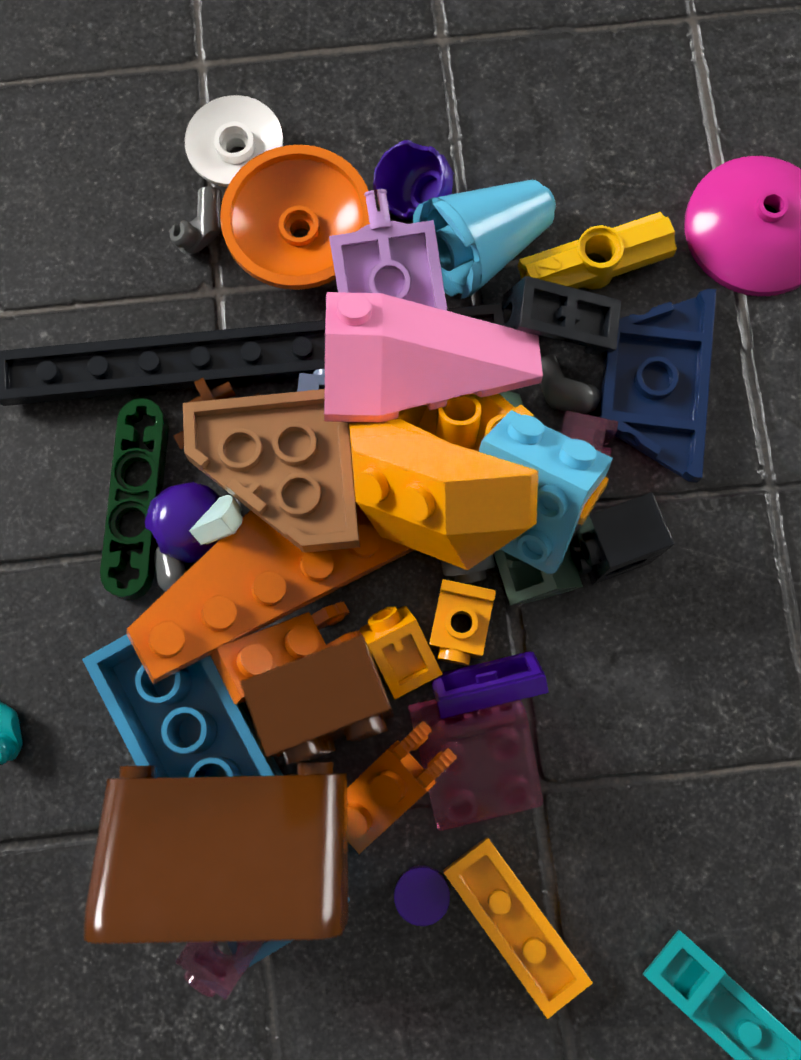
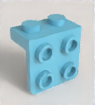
(566, 480)

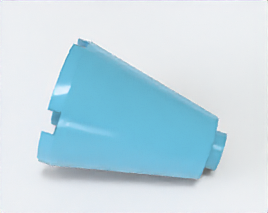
(485, 230)

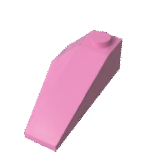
(406, 354)

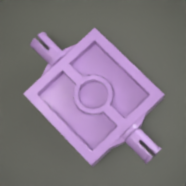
(389, 257)

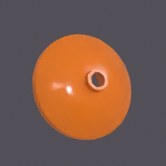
(289, 192)

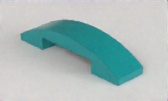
(719, 1004)

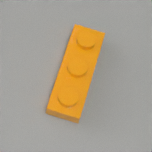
(517, 927)

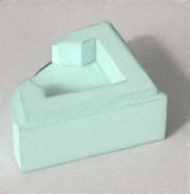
(219, 521)

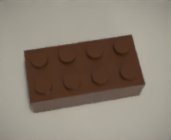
(318, 700)

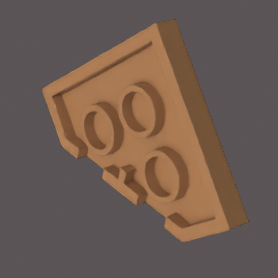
(280, 463)

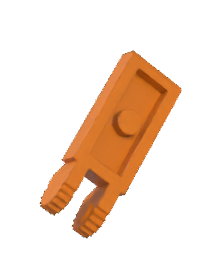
(276, 647)
(391, 788)

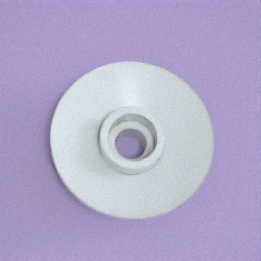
(225, 125)

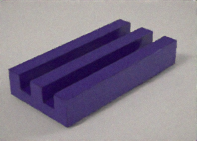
(489, 684)

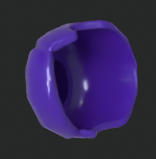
(411, 177)
(174, 514)

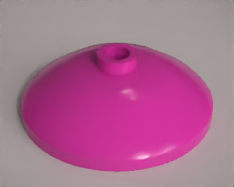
(735, 234)

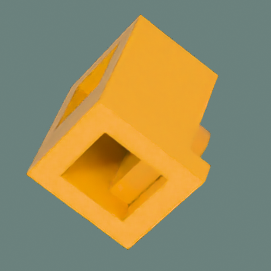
(461, 599)

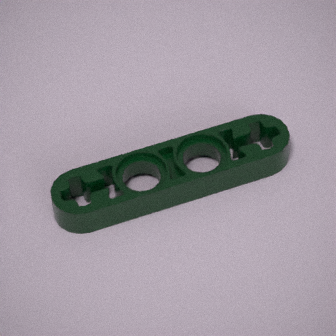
(128, 498)

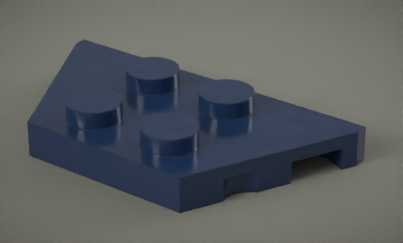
(661, 382)

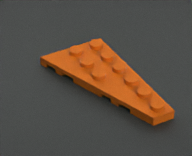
(245, 587)

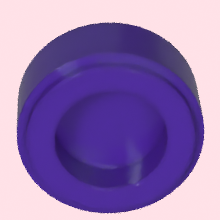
(421, 895)

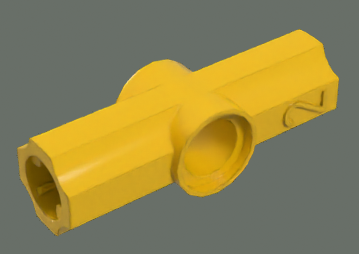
(623, 248)

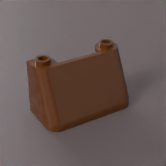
(220, 858)

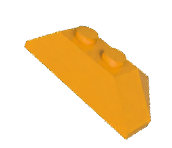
(439, 493)

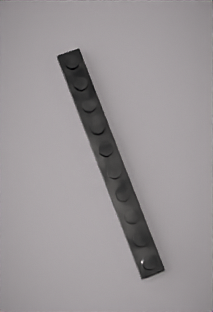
(173, 361)

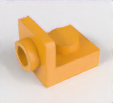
(400, 650)

